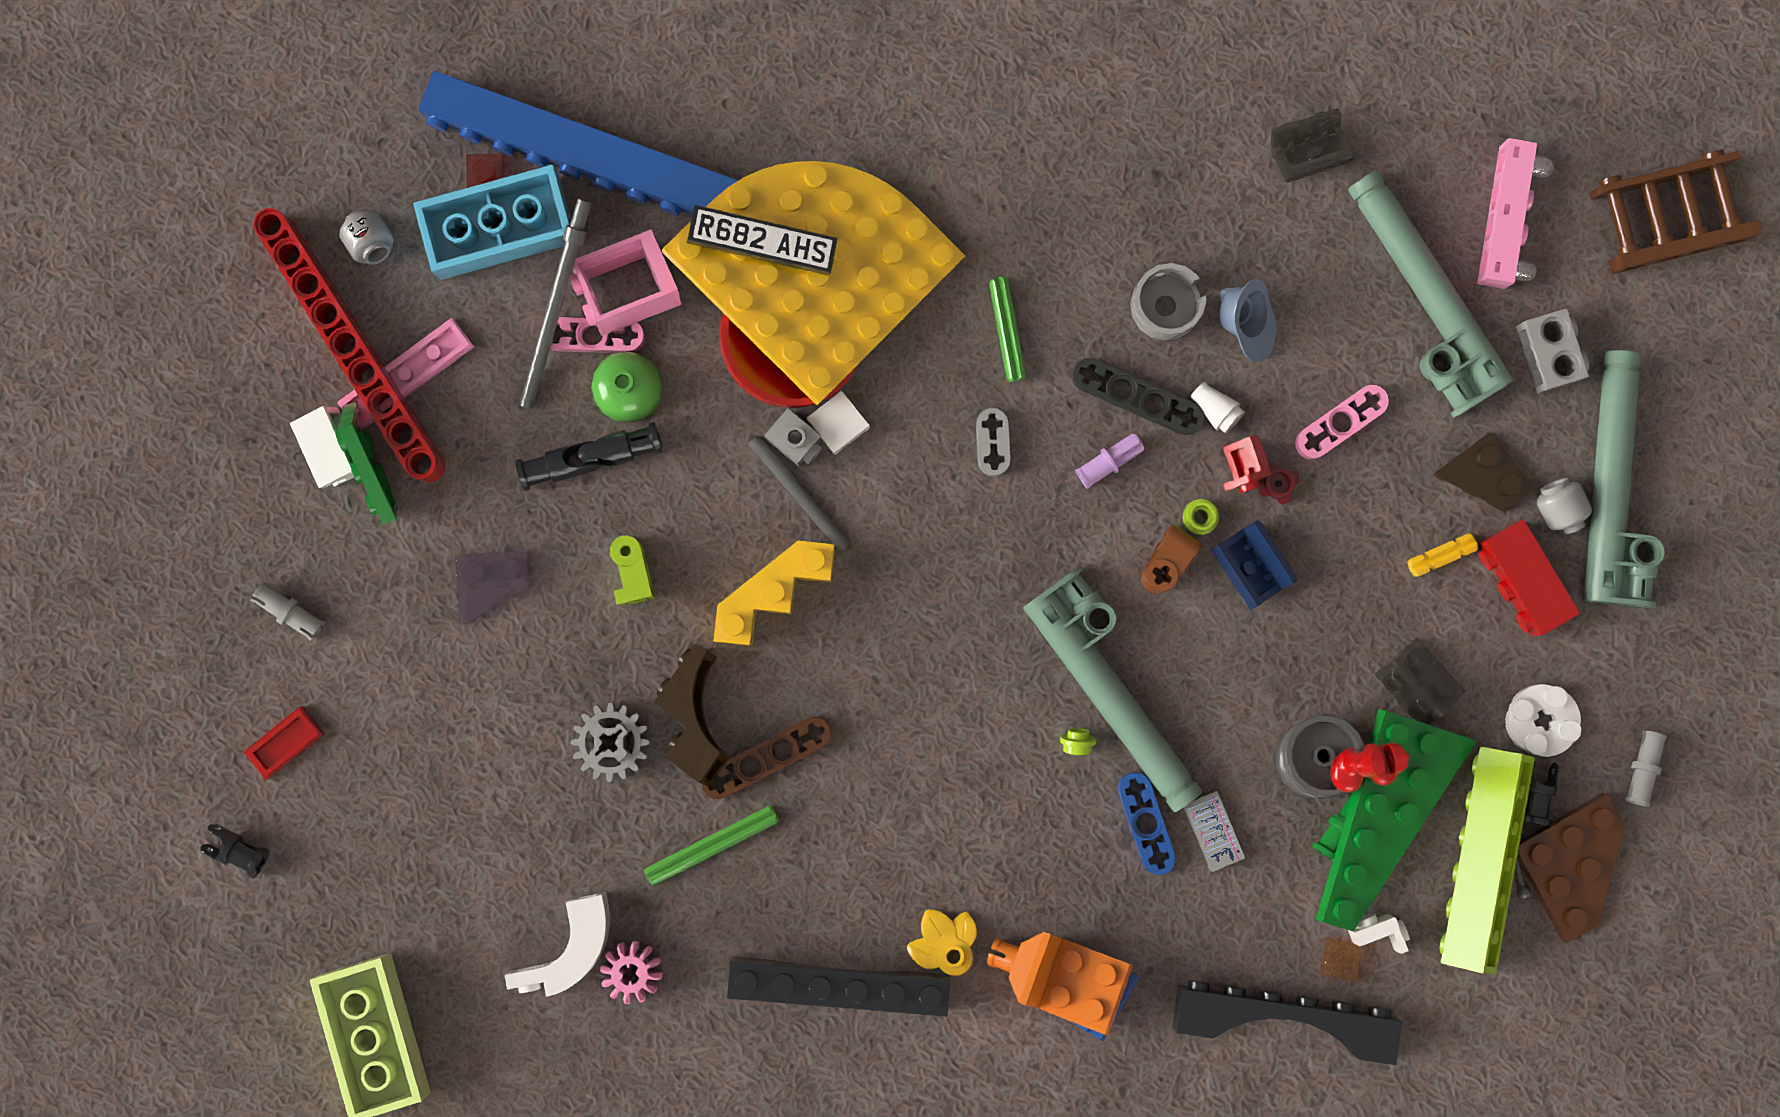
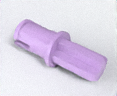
(1110, 460)

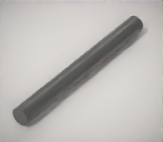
(799, 493)

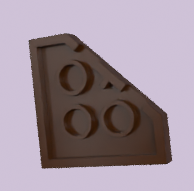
(1574, 864)

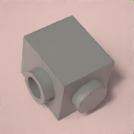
(794, 438)

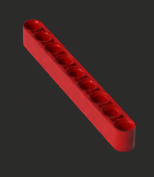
(337, 333)

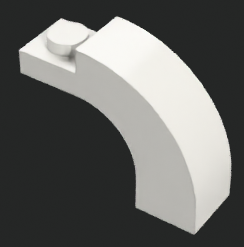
(588, 937)

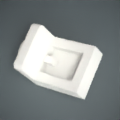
(1374, 928)

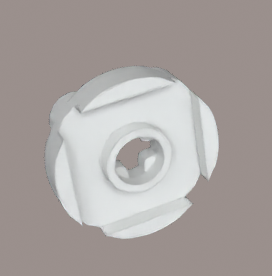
(1551, 701)

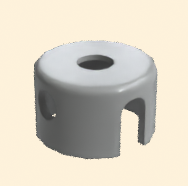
(1171, 281)

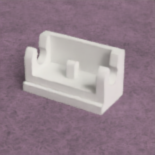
(320, 447)

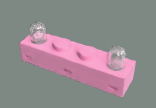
(1507, 214)

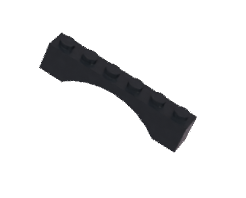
(838, 988)
(1209, 1012)

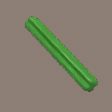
(711, 845)

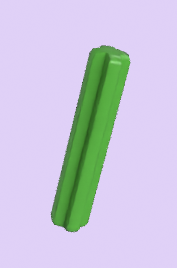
(1007, 329)

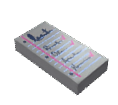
(1214, 831)

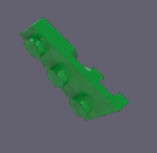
(359, 445)

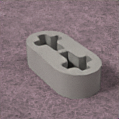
(1002, 442)

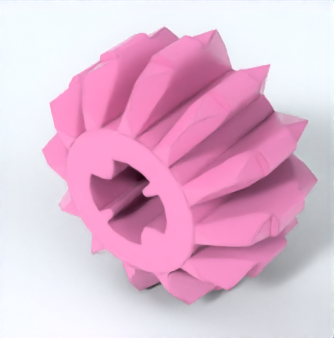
(618, 972)

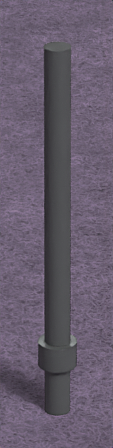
(574, 237)

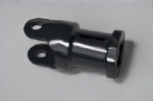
(1540, 796)
(236, 851)

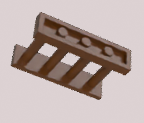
(1699, 237)

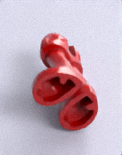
(1376, 761)

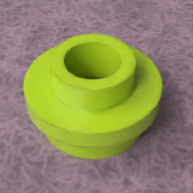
(1205, 506)
(1078, 741)

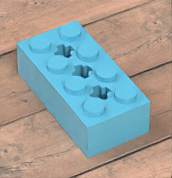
(476, 210)

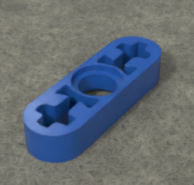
(1163, 846)

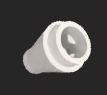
(1217, 407)

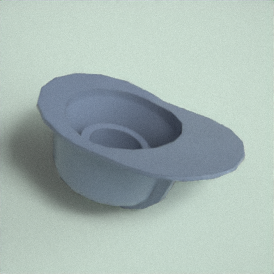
(1250, 317)

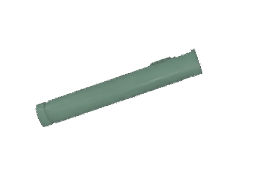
(1471, 361)
(1612, 565)
(1065, 624)

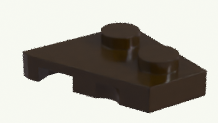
(1487, 473)

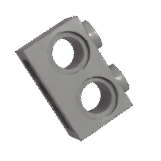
(1543, 353)

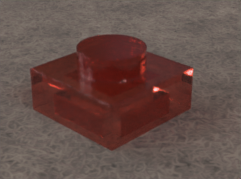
(484, 168)

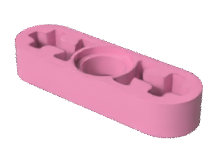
(565, 343)
(1368, 415)

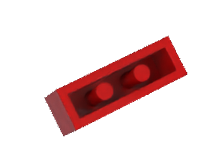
(1527, 579)

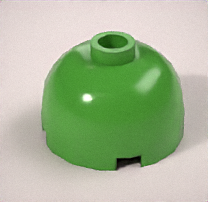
(627, 387)

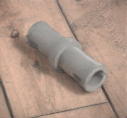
(287, 611)
(1646, 768)

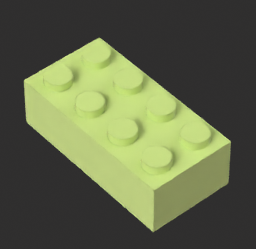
(370, 1037)

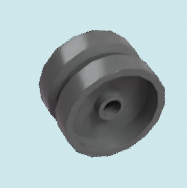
(1298, 753)

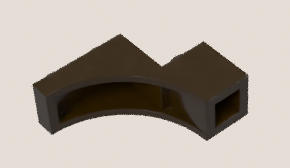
(682, 699)

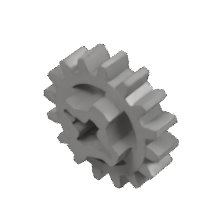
(598, 730)

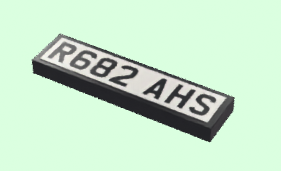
(761, 240)

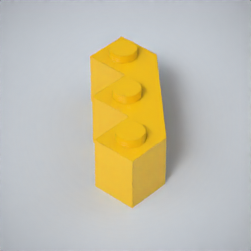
(772, 590)

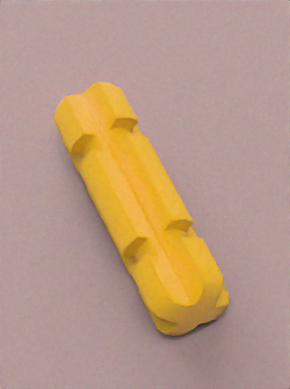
(1442, 555)

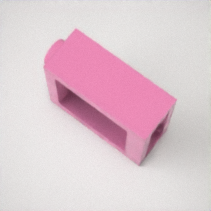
(614, 257)

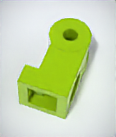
(633, 571)

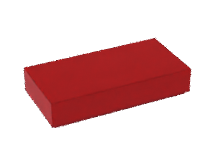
(284, 743)

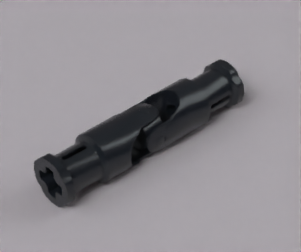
(606, 451)

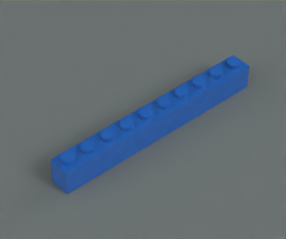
(569, 145)

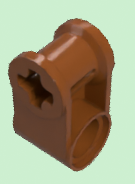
(1172, 556)

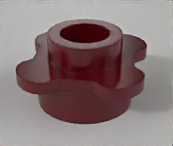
(1287, 479)

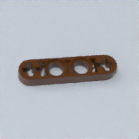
(768, 761)

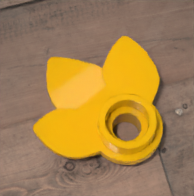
(942, 937)

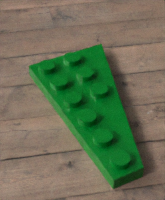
(1388, 817)

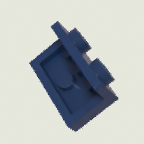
(1254, 564)

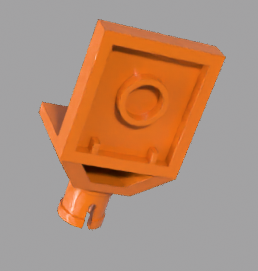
(1064, 979)

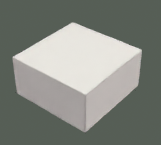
(838, 422)

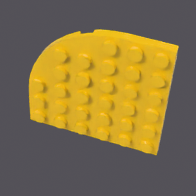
(812, 321)

